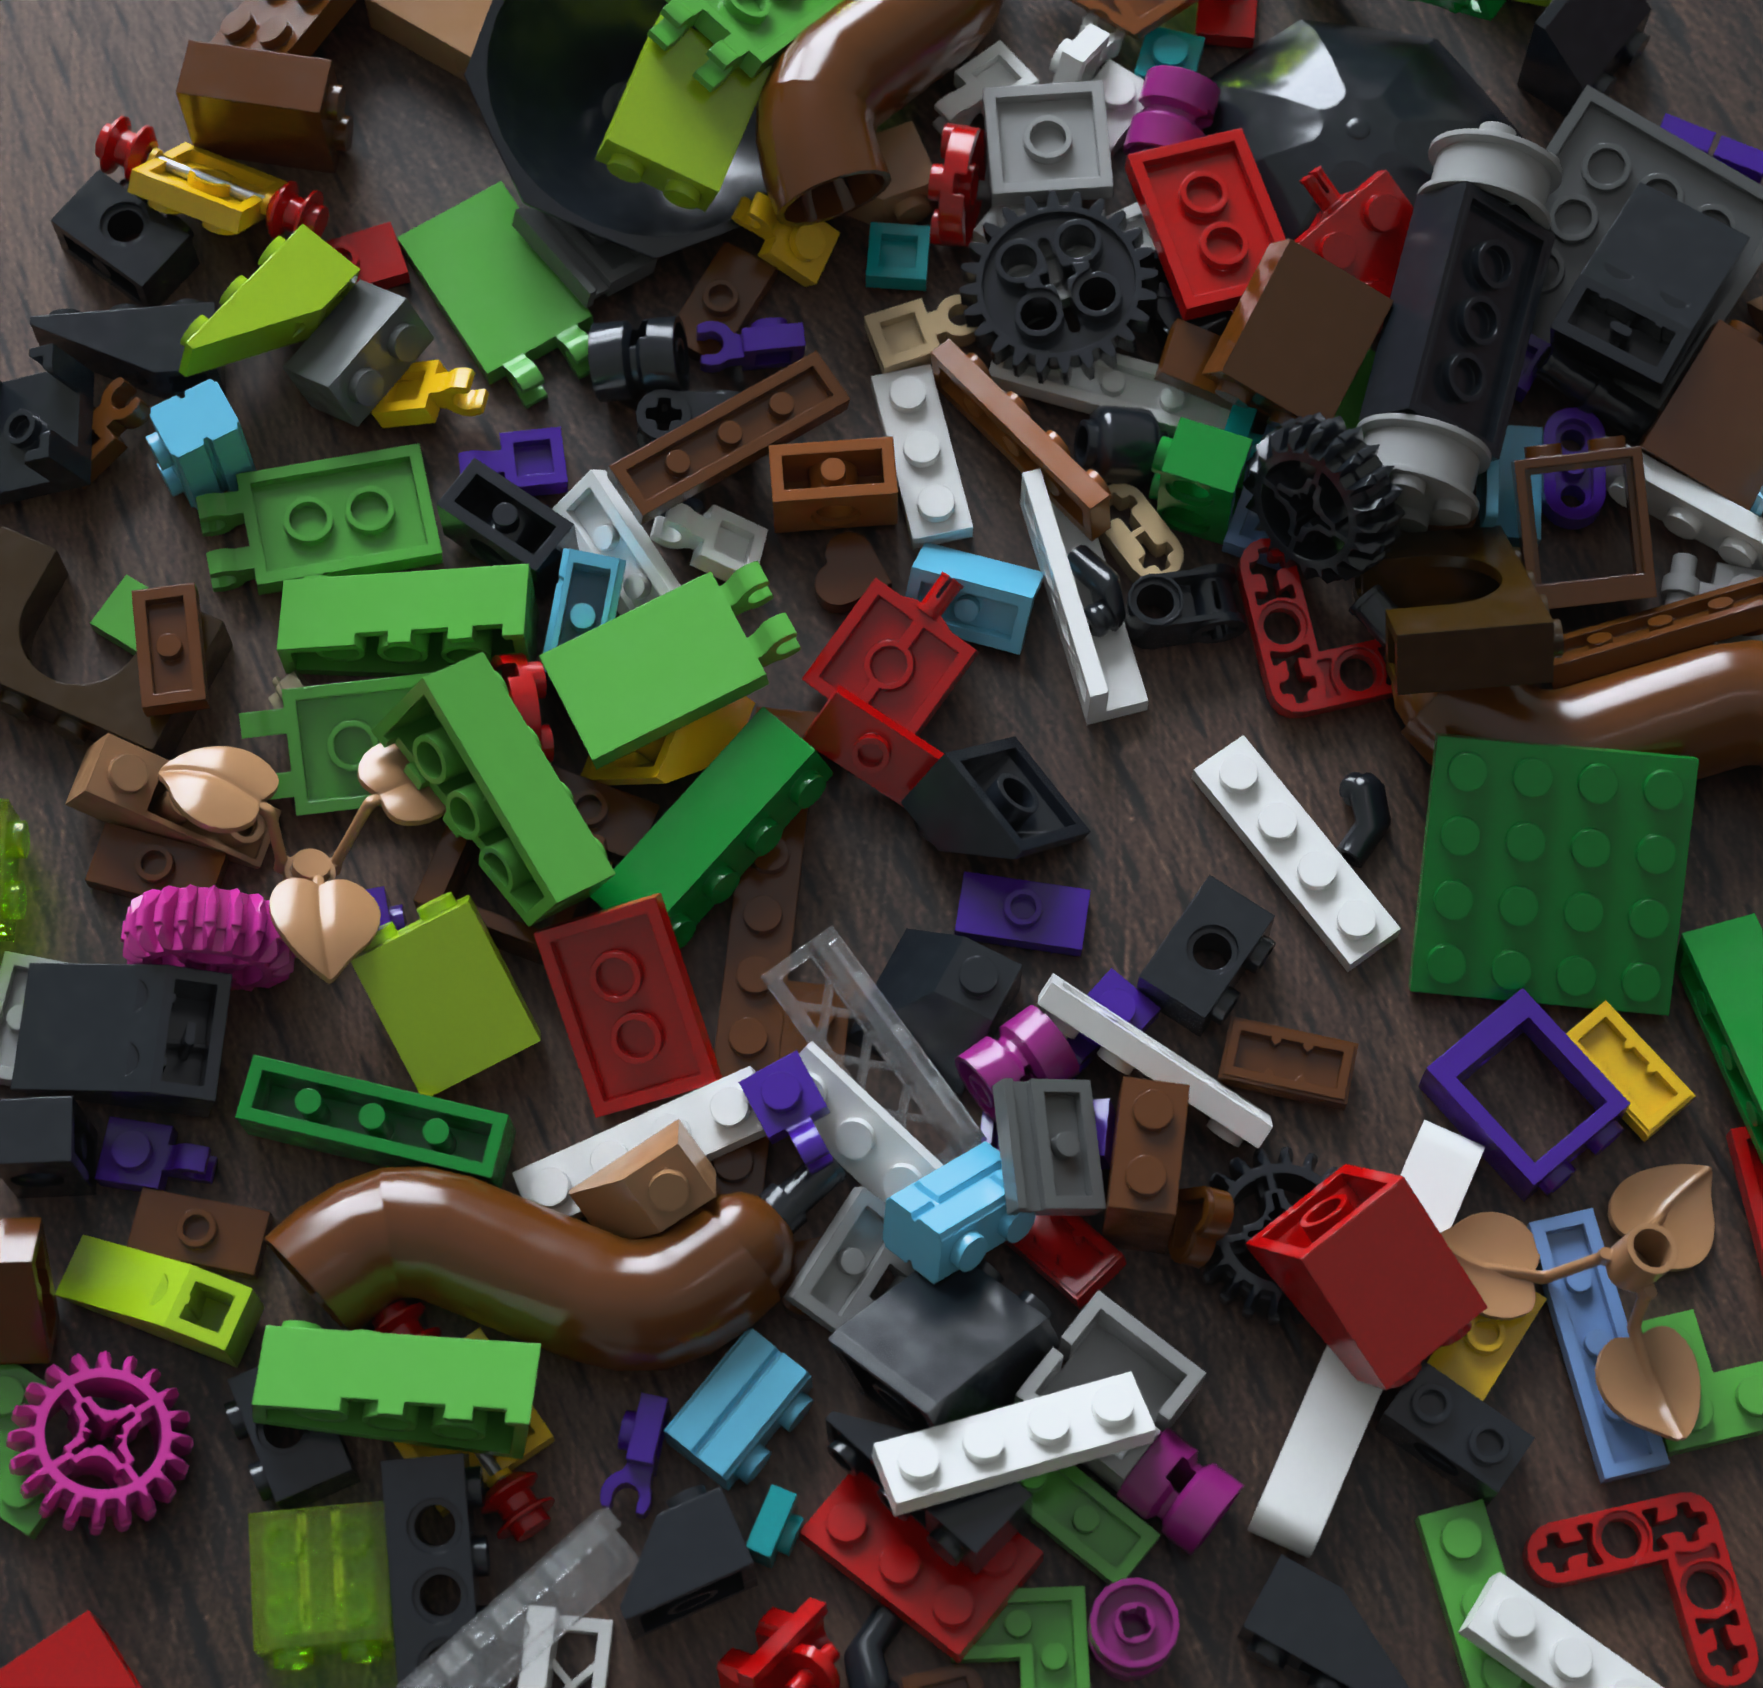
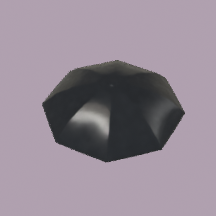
(548, 91)
(1346, 104)

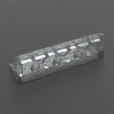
(883, 1030)
(532, 1610)

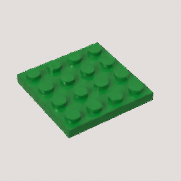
(1553, 873)

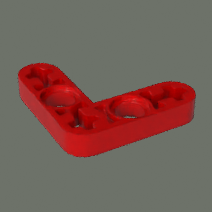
(1318, 668)
(1679, 1561)

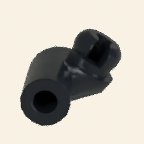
(1105, 589)
(1371, 816)
(865, 1654)

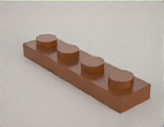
(1009, 427)

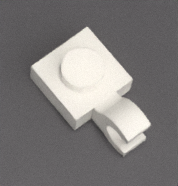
(1083, 56)
(991, 68)
(719, 538)

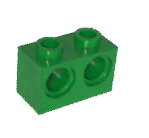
(1199, 479)

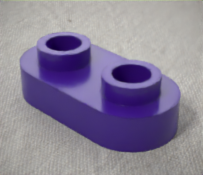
(1583, 484)

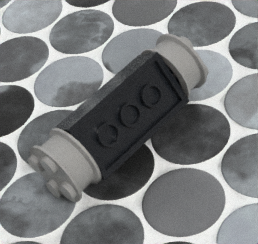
(1460, 319)

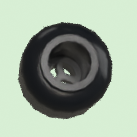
(1118, 444)

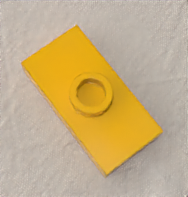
(1633, 1069)
(1483, 1351)

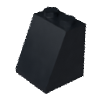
(945, 1346)

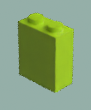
(674, 128)
(445, 994)

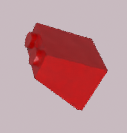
(1370, 1274)

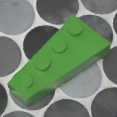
(406, 620)
(497, 787)
(398, 1387)

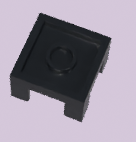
(46, 428)

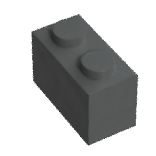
(358, 352)

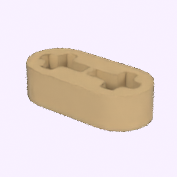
(1147, 530)

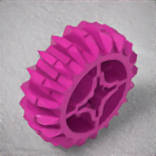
(208, 932)
(85, 1418)

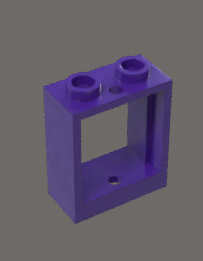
(1444, 1087)

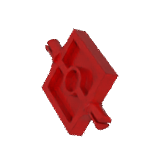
(1359, 228)
(896, 653)

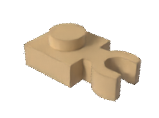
(908, 334)

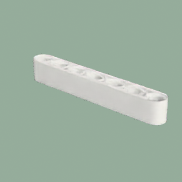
(1336, 1403)

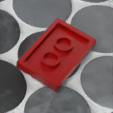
(1205, 217)
(628, 1005)
(906, 1574)

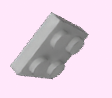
(1047, 142)

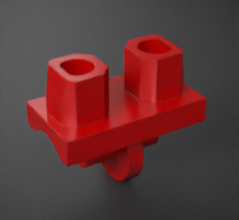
(789, 1653)

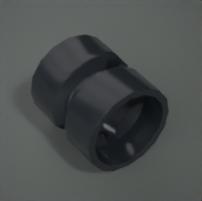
(638, 359)

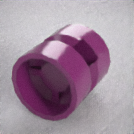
(1175, 108)
(1026, 1050)
(1204, 1496)
(1132, 1629)

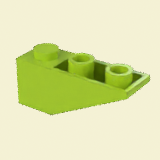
(275, 307)
(163, 1298)

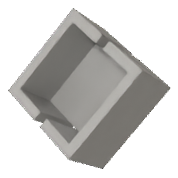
(1110, 1343)

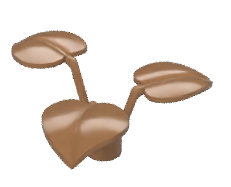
(313, 912)
(1663, 1228)

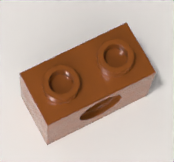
(833, 484)

